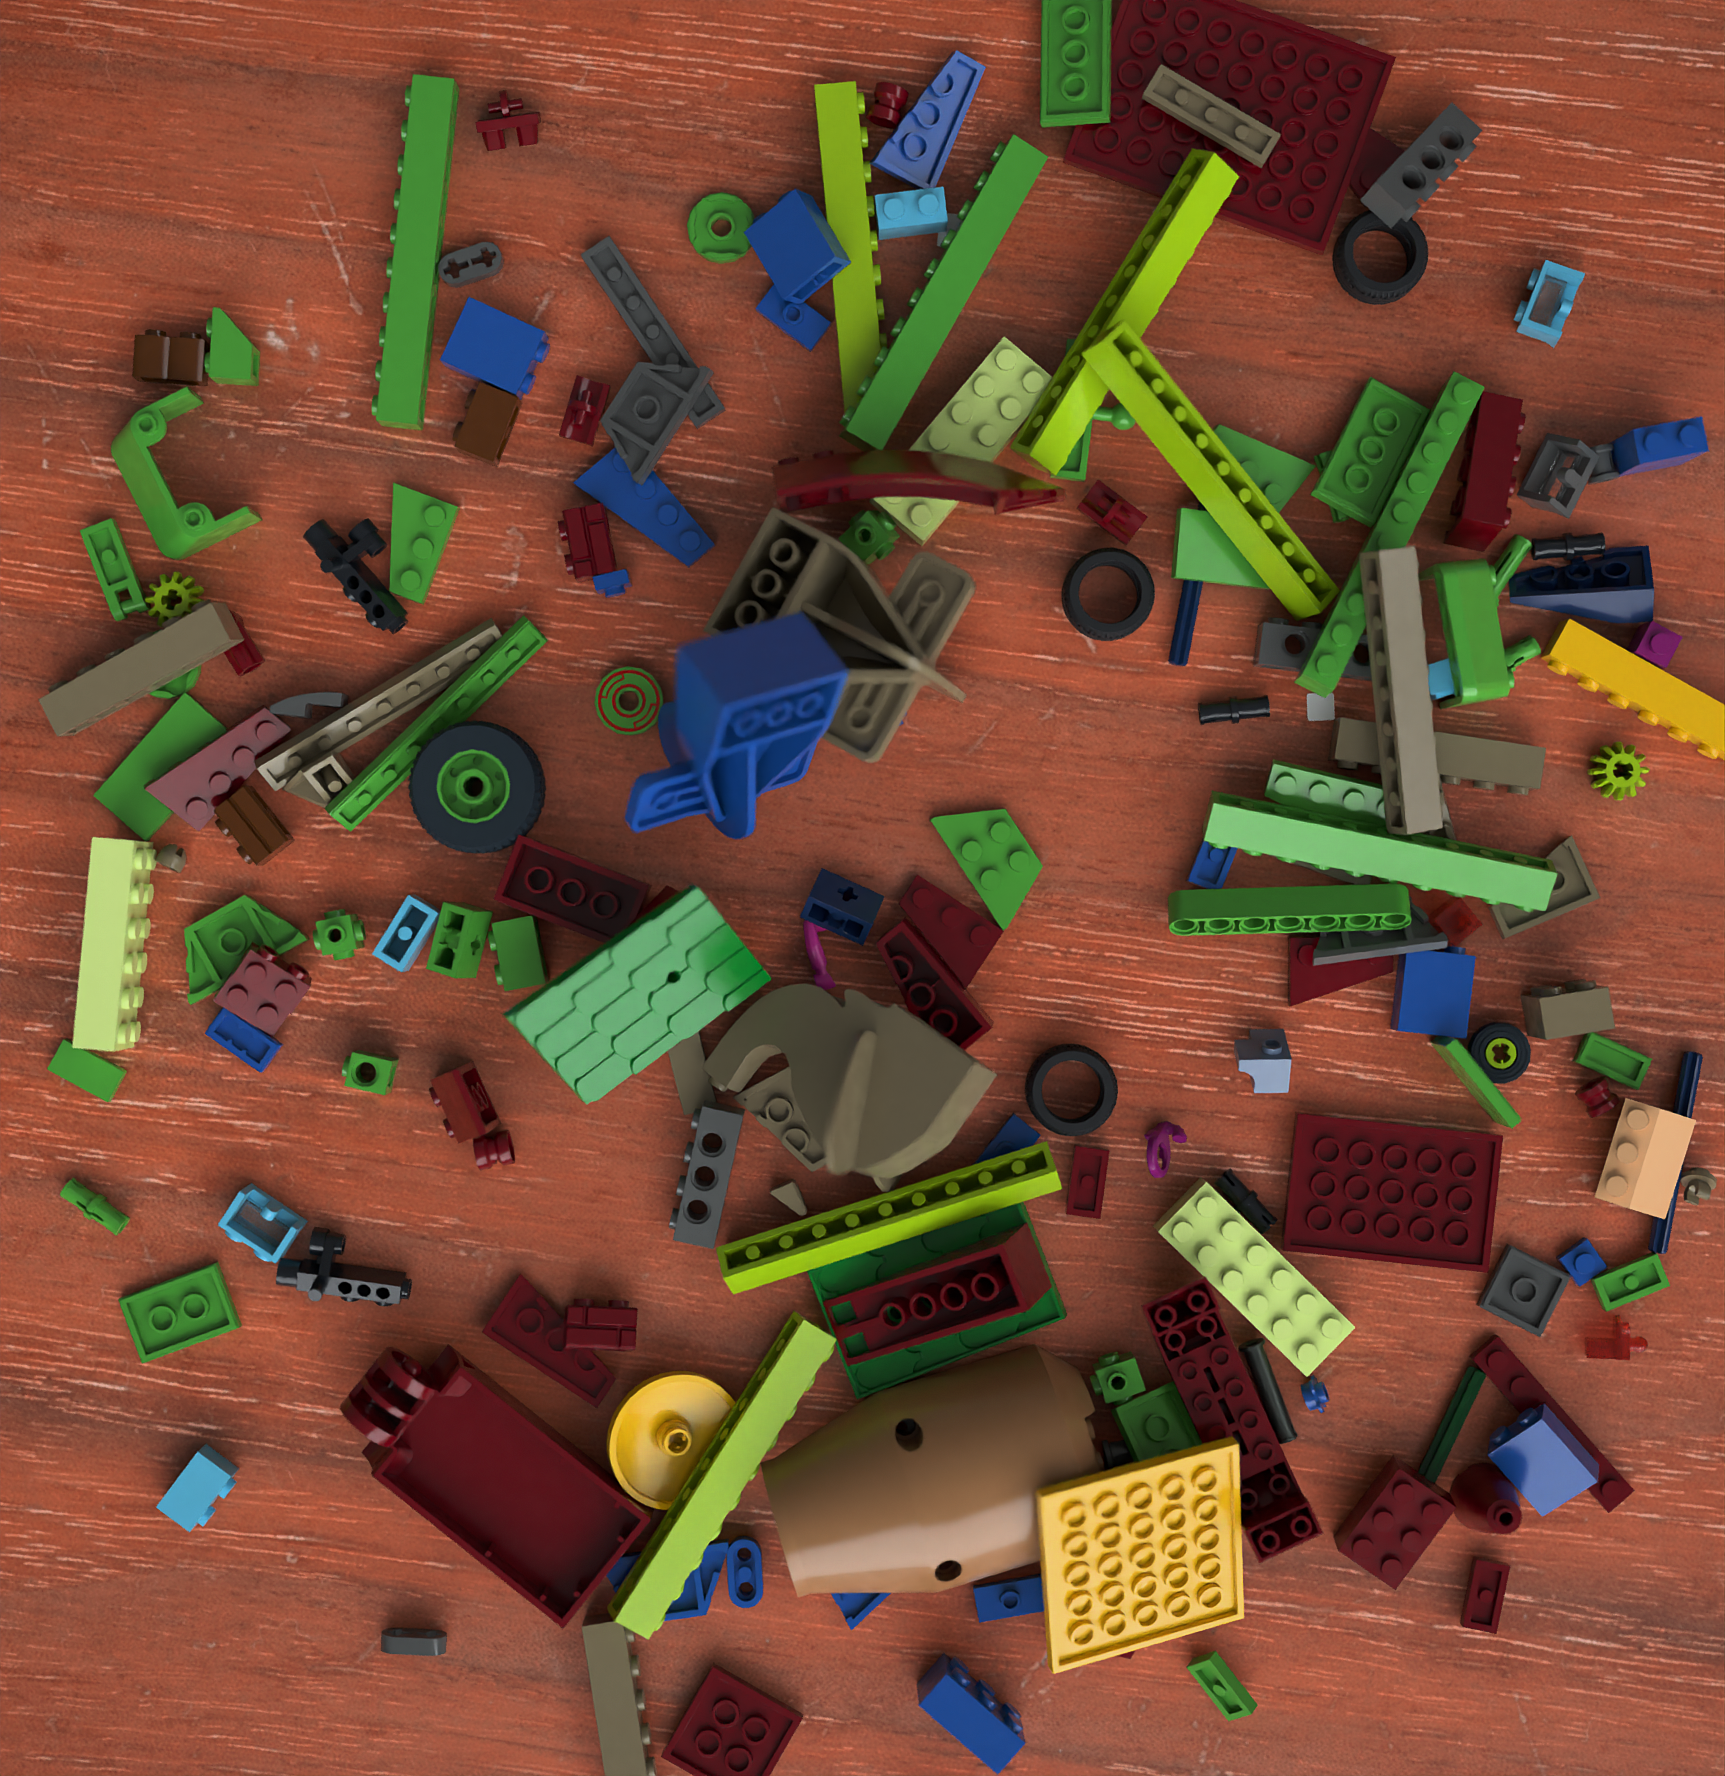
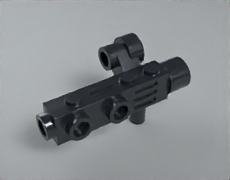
(358, 580)
(340, 1279)

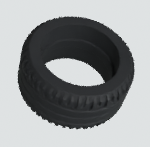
(1359, 285)
(1133, 568)
(1091, 1120)

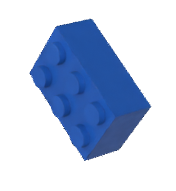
(971, 1712)

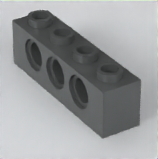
(1419, 167)
(1272, 654)
(703, 1228)

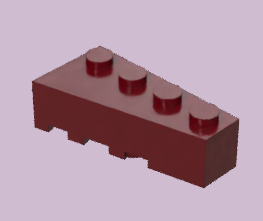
(1487, 472)
(931, 987)

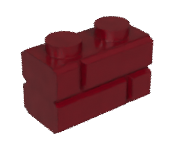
(588, 542)
(600, 1326)

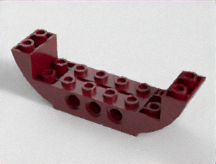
(1225, 1406)

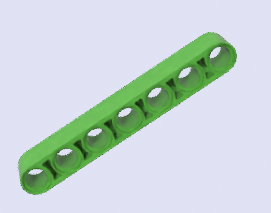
(1289, 909)

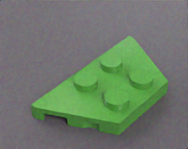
(992, 858)
(224, 936)

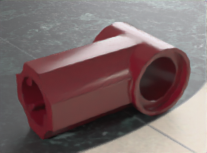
(244, 656)

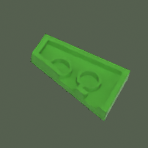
(1271, 469)
(417, 541)

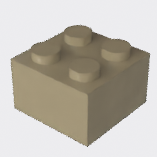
(1567, 1011)

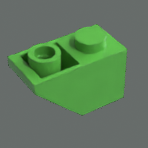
(231, 355)

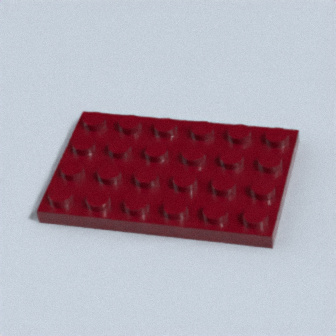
(1391, 1192)

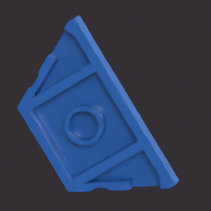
(698, 1586)

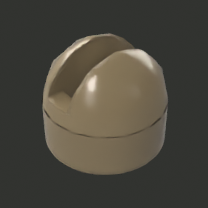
(172, 858)

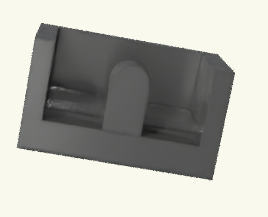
(1558, 474)

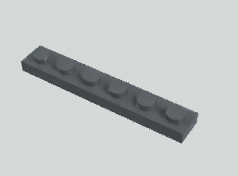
(645, 320)

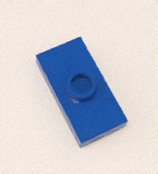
(795, 320)
(243, 1040)
(1011, 1137)
(1009, 1598)

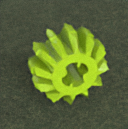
(170, 591)
(1631, 771)

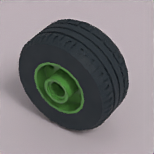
(444, 782)

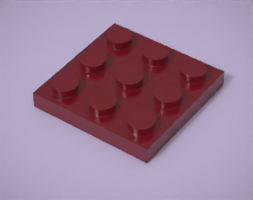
(731, 1729)

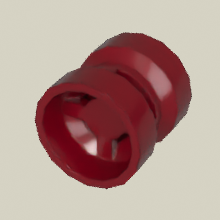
(888, 103)
(490, 1150)

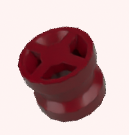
(1597, 1096)

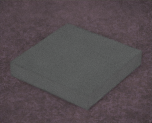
(1523, 1290)

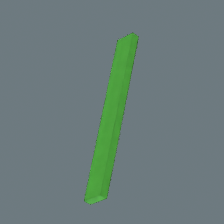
(450, 708)

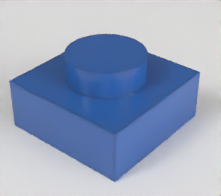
(612, 583)
(1581, 1262)

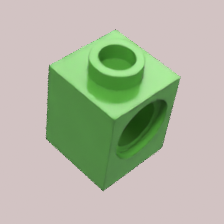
(384, 1067)

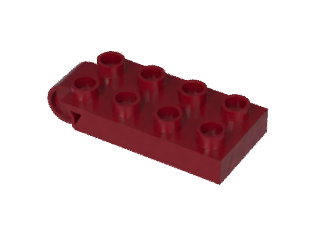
(494, 1477)

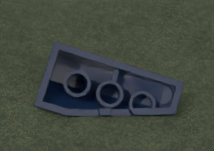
(1605, 588)

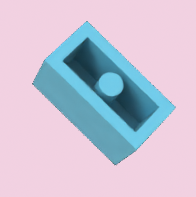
(910, 213)
(407, 933)
(197, 1488)

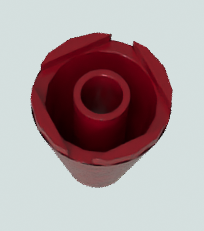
(1486, 1500)

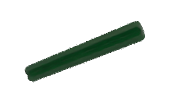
(1452, 1423)

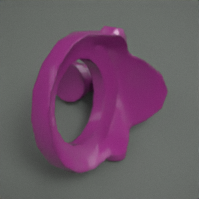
(1159, 1138)

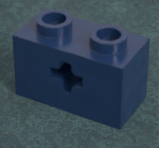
(842, 906)

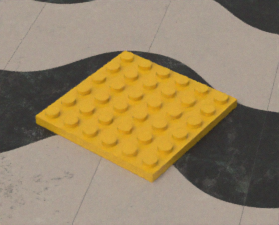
(1141, 1554)

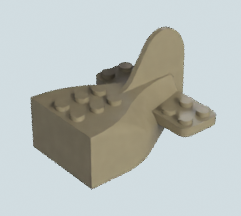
(878, 637)

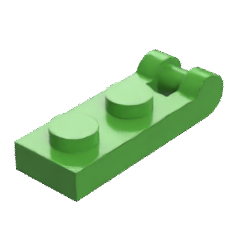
(114, 568)

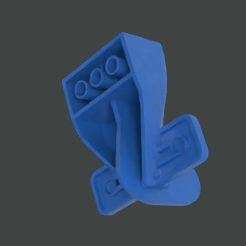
(739, 724)

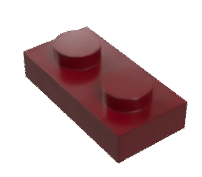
(1087, 1181)
(1484, 1594)

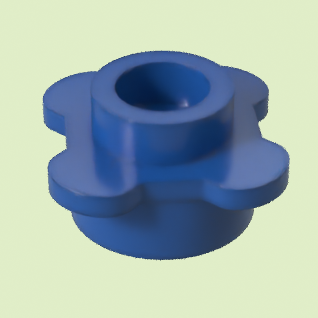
(1315, 1394)

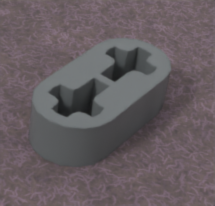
(467, 257)
(413, 1641)

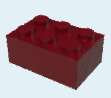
(1394, 1522)

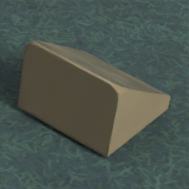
(790, 1195)

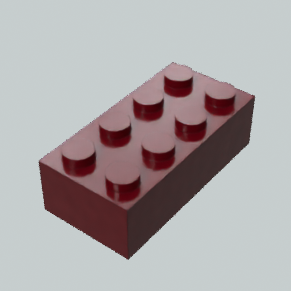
(570, 890)

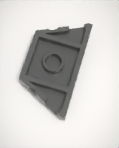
(651, 411)
(1358, 945)

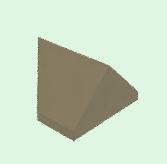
(321, 779)

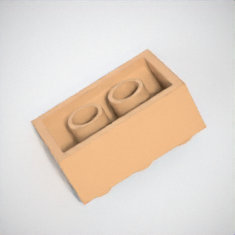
(1645, 1158)

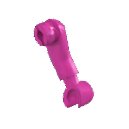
(816, 955)

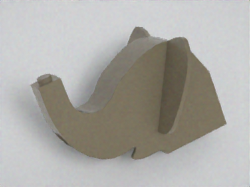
(866, 1076)

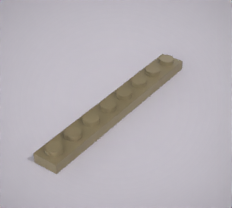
(378, 706)

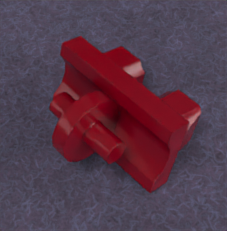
(493, 128)
(584, 411)
(1112, 512)

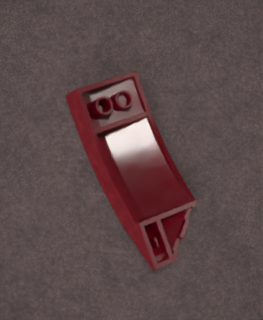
(906, 473)

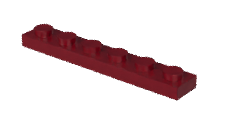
(1526, 1392)

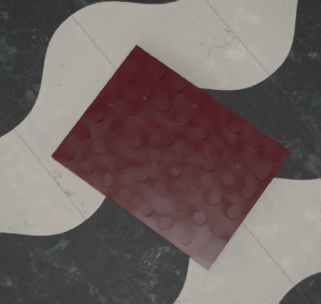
(1276, 70)

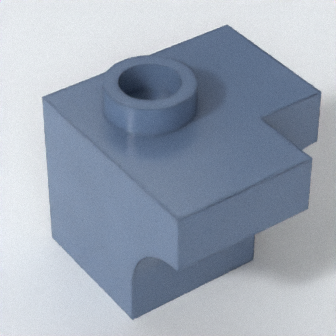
(1265, 1059)

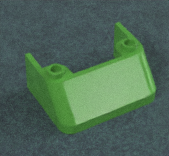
(175, 529)
(1471, 631)

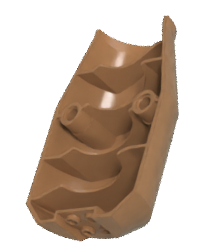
(890, 1505)

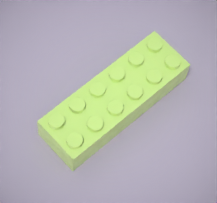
(972, 425)
(114, 944)
(1254, 1276)

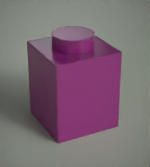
(1654, 644)

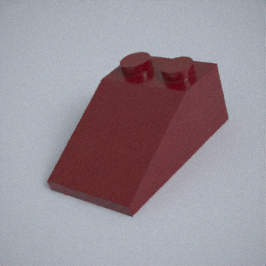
(464, 1103)

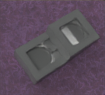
(302, 705)

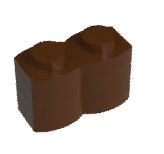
(170, 358)

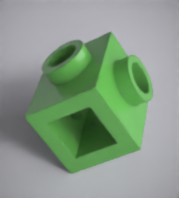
(870, 535)
(352, 933)
(1125, 1386)

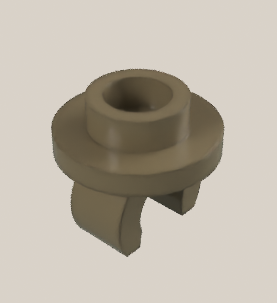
(1698, 1184)

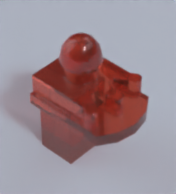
(1616, 1347)

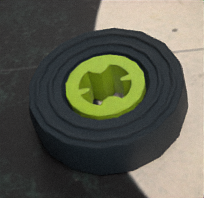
(1516, 1051)

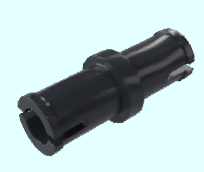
(1568, 546)
(1234, 709)
(1245, 1201)

